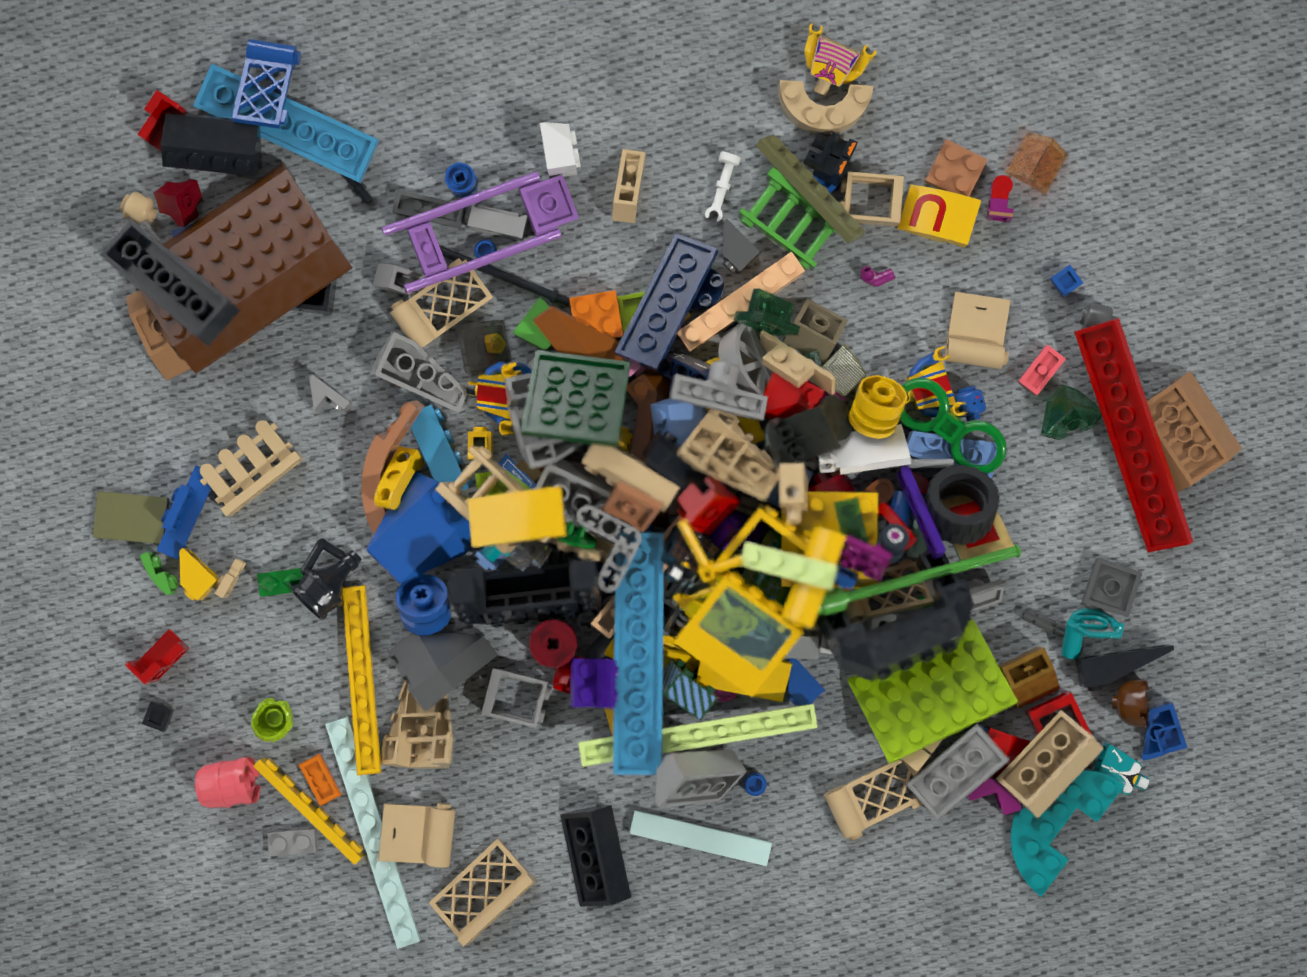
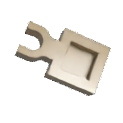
(226, 583)

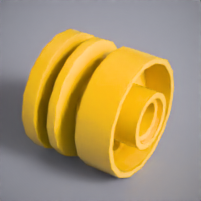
(877, 406)

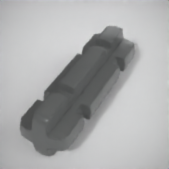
(1043, 622)

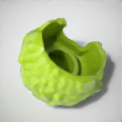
(272, 720)

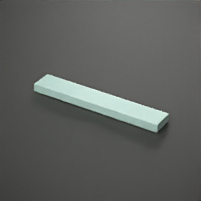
(700, 837)

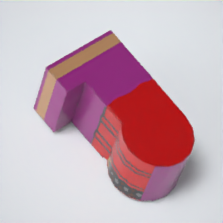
(998, 199)

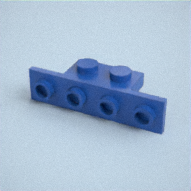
(183, 514)

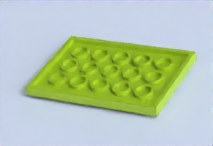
(934, 697)

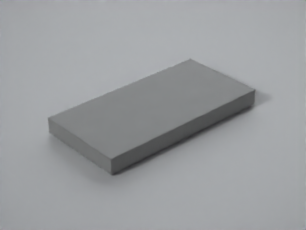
(957, 771)

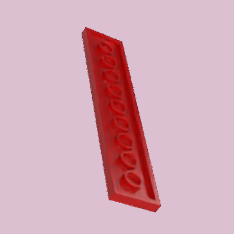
(1133, 436)

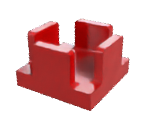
(706, 510)

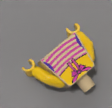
(833, 61)

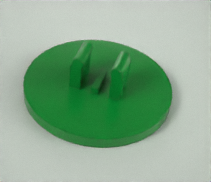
(577, 537)

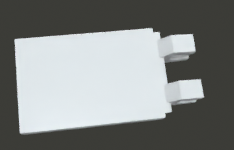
(866, 453)

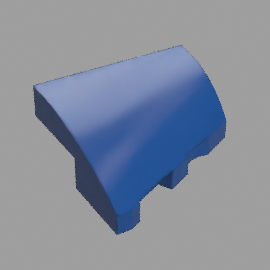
(1163, 732)

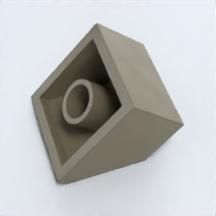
(817, 331)

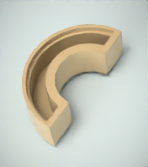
(820, 118)

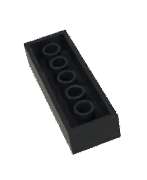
(170, 282)

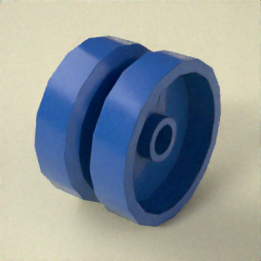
(423, 604)

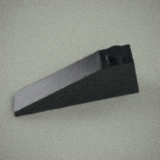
(1109, 667)

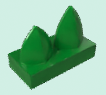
(278, 581)

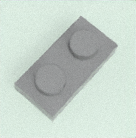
(292, 842)

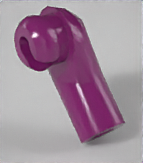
(874, 278)

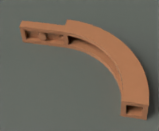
(379, 457)

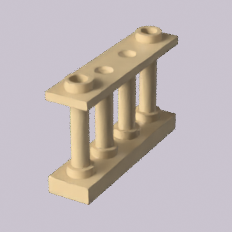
(453, 490)

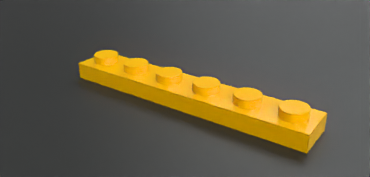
(303, 804)

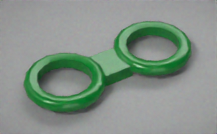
(953, 428)

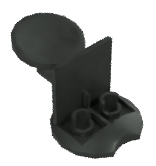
(808, 432)

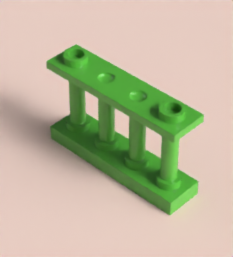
(777, 182)

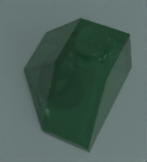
(1068, 411)

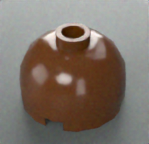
(1132, 703)

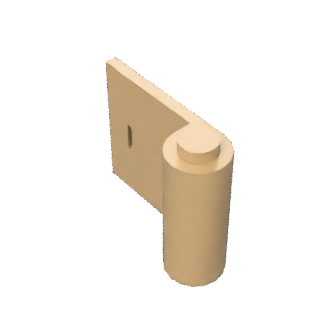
(977, 333)
(420, 836)

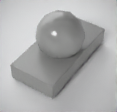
(985, 594)

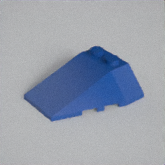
(420, 532)

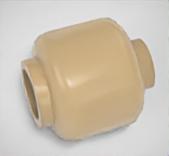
(138, 207)

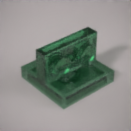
(768, 314)

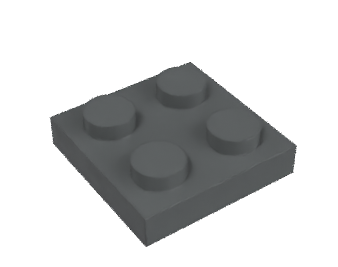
(1112, 587)

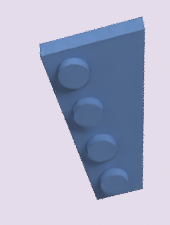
(933, 446)

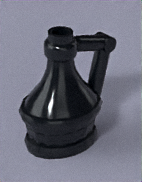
(322, 588)

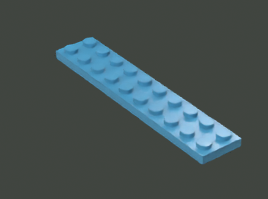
(639, 658)

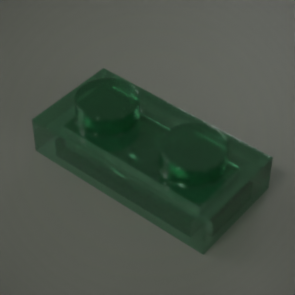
(851, 519)

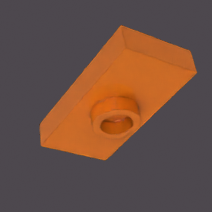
(320, 779)

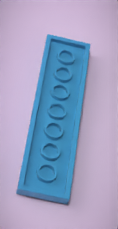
(304, 131)

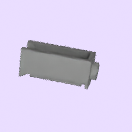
(496, 222)

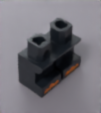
(834, 158)

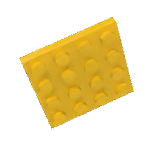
(823, 514)

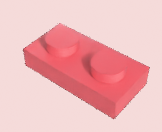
(1041, 370)

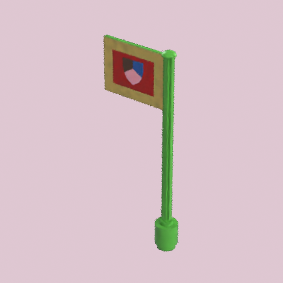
(992, 548)

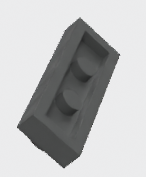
(412, 204)

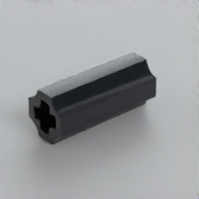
(750, 503)

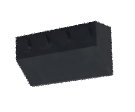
(210, 144)
(595, 856)

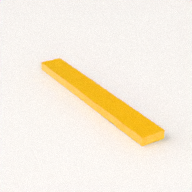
(361, 680)

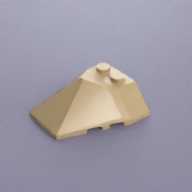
(729, 455)
(417, 736)

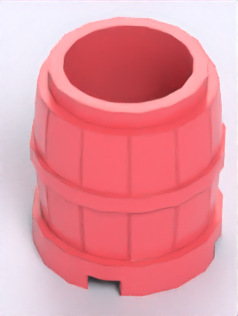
(227, 783)

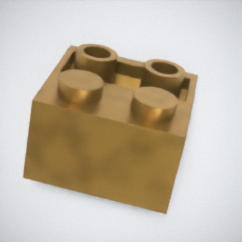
(1030, 676)

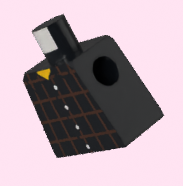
(680, 557)

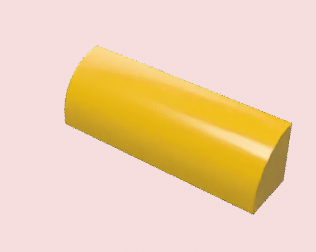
(806, 599)

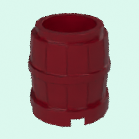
(554, 629)

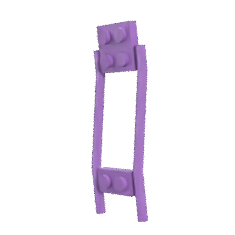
(545, 203)

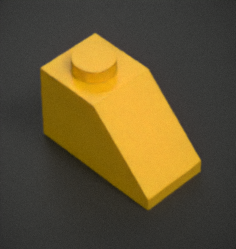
(195, 576)

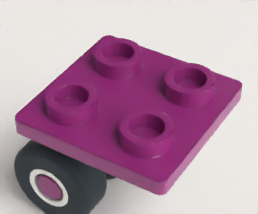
(874, 560)

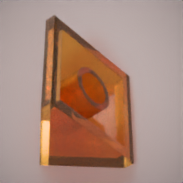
(1037, 161)

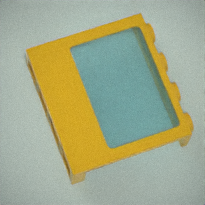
(739, 633)

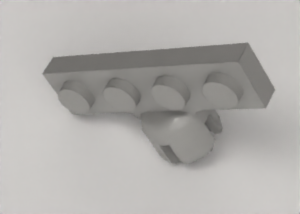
(719, 392)

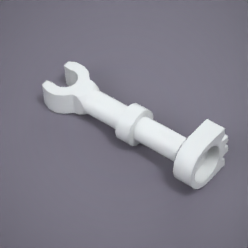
(730, 160)

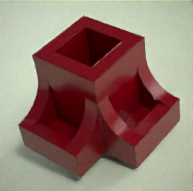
(179, 201)

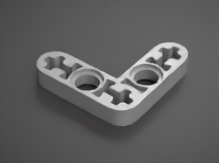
(620, 546)

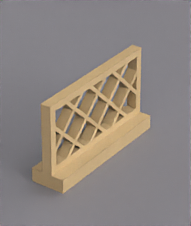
(496, 907)

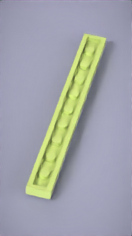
(713, 732)

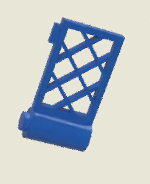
(269, 58)

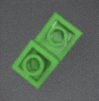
(163, 580)

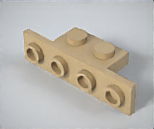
(792, 365)

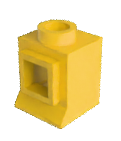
(480, 432)

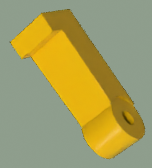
(397, 477)

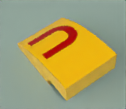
(939, 215)

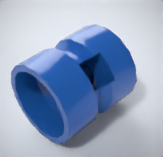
(461, 180)

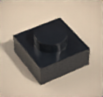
(158, 716)

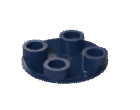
(710, 291)

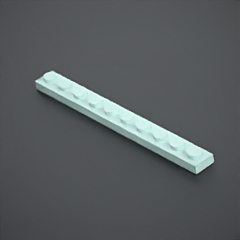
(369, 825)

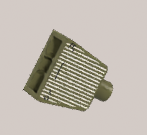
(846, 370)

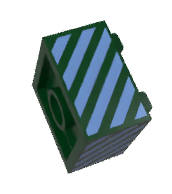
(681, 688)

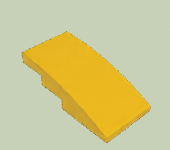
(517, 517)

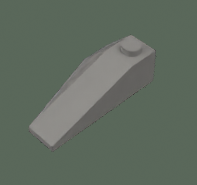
(410, 367)

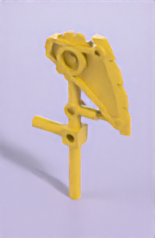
(707, 569)

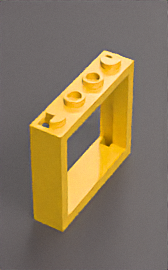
(770, 516)

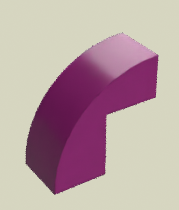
(1006, 801)

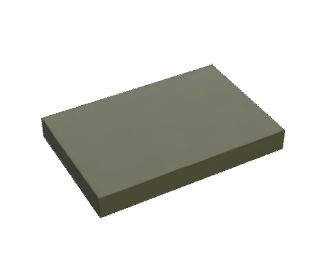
(129, 517)

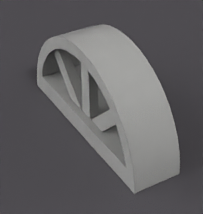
(742, 347)

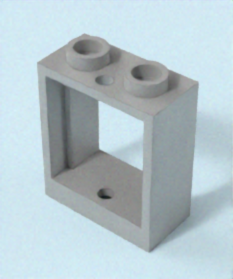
(492, 691)

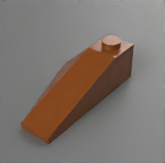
(574, 337)

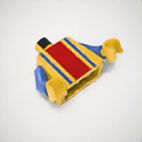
(492, 394)
(925, 399)

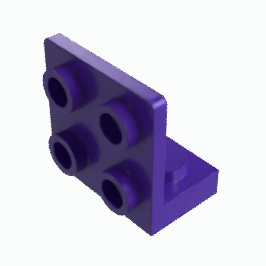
(594, 683)

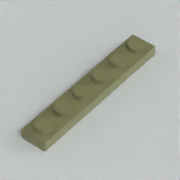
(810, 188)

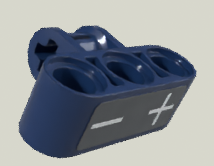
(685, 365)

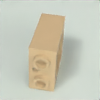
(896, 184)

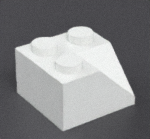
(559, 150)

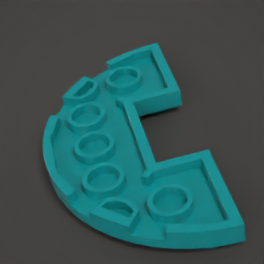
(1032, 836)

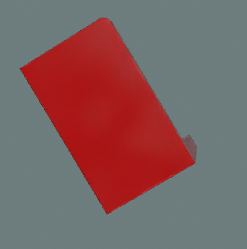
(157, 108)
(158, 658)

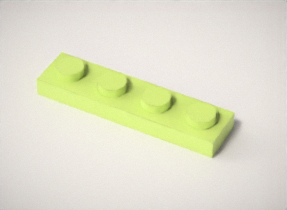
(789, 565)

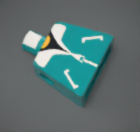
(1122, 767)

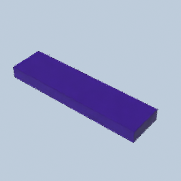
(921, 512)

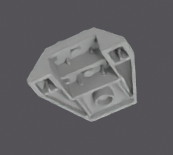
(535, 450)

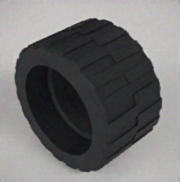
(969, 483)

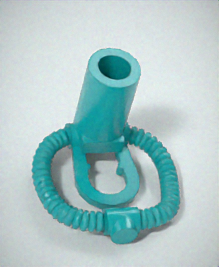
(1076, 629)

